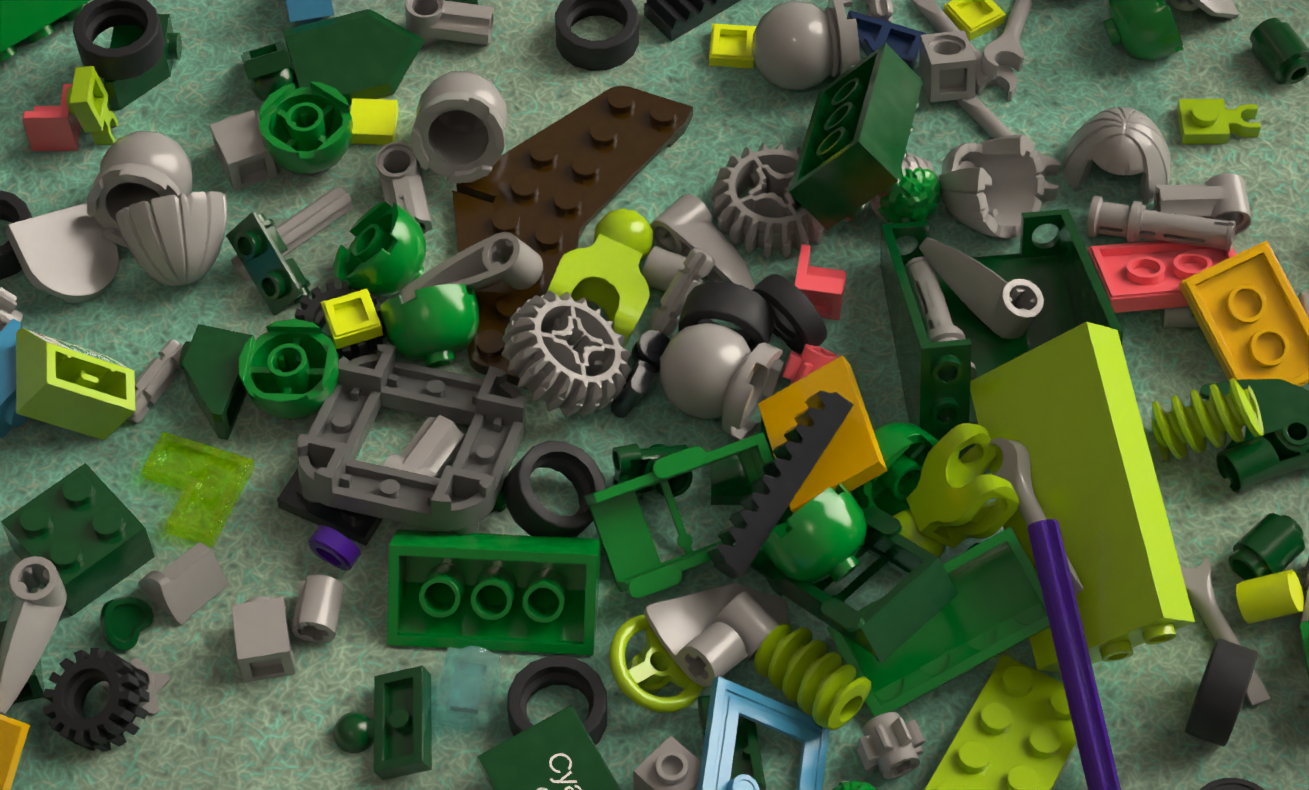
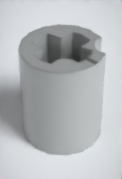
(662, 267)
(318, 608)

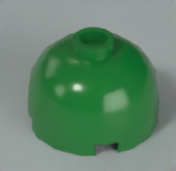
(1143, 28)
(306, 127)
(384, 252)
(433, 323)
(289, 369)
(904, 453)
(820, 538)

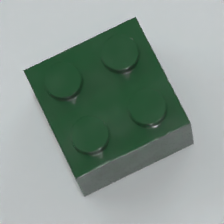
(83, 534)

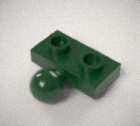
(399, 724)

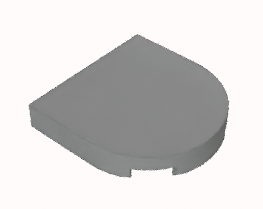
(65, 253)

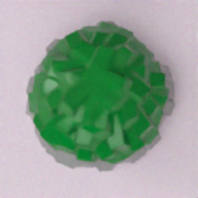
(914, 196)

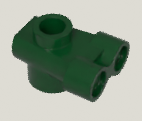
(633, 462)

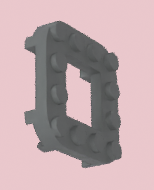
(447, 503)

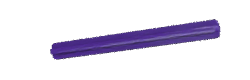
(1073, 655)

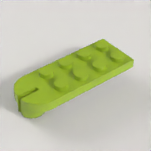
(1012, 736)

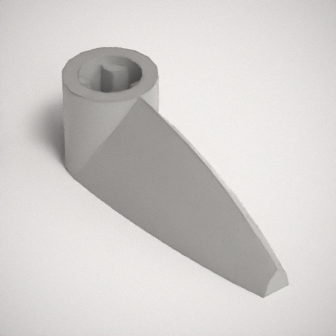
(689, 226)
(483, 265)
(1001, 305)
(28, 624)

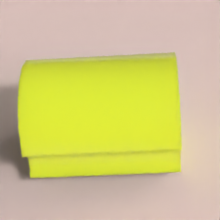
(1270, 596)

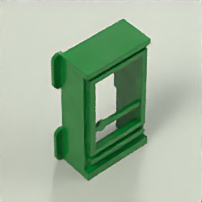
(625, 530)

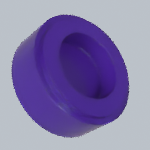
(334, 548)

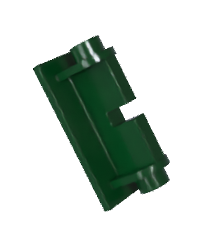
(260, 252)

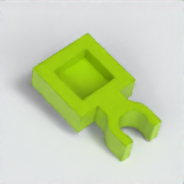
(89, 103)
(1211, 123)

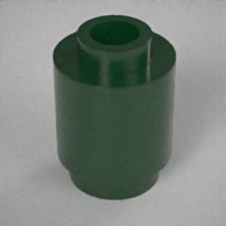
(1280, 51)
(1267, 547)

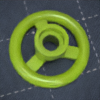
(640, 679)

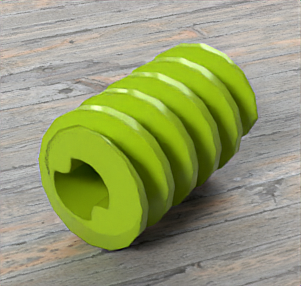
(1206, 420)
(811, 676)

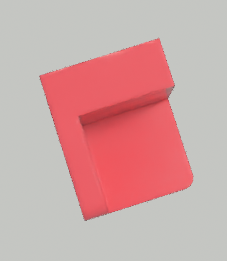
(52, 127)
(820, 285)

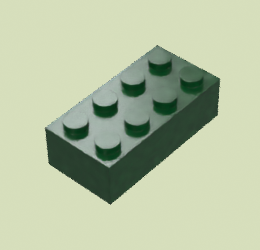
(857, 138)

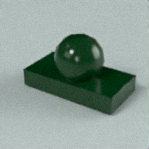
(268, 69)

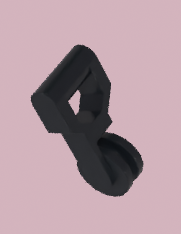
(647, 356)

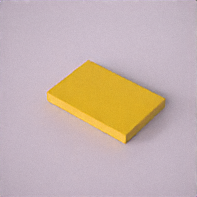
(1251, 317)
(853, 451)

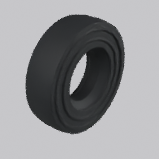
(795, 316)

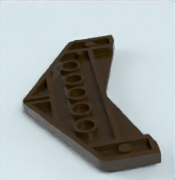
(554, 189)

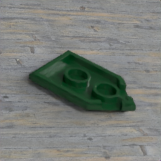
(354, 53)

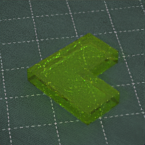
(209, 484)

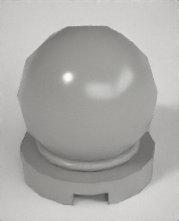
(803, 45)
(460, 126)
(134, 171)
(715, 375)

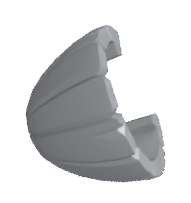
(1122, 144)
(993, 184)
(175, 235)

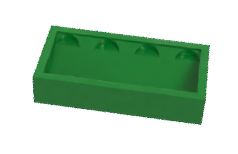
(994, 611)

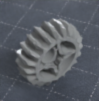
(768, 213)
(556, 346)

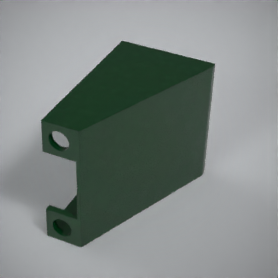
(939, 373)

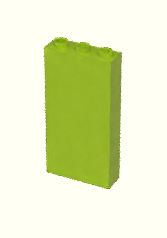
(1098, 480)

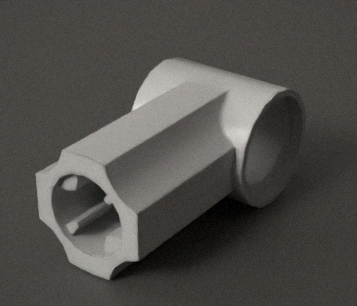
(449, 21)
(404, 187)
(1219, 198)
(430, 449)

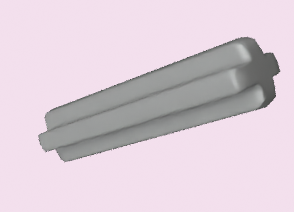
(306, 223)

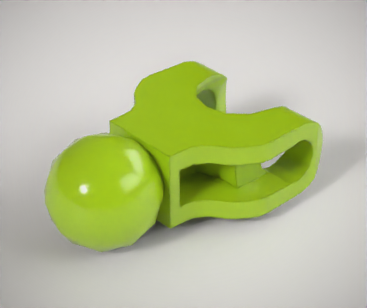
(610, 269)
(953, 493)

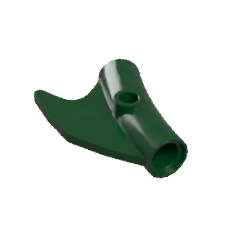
(1285, 437)

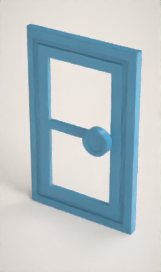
(733, 700)

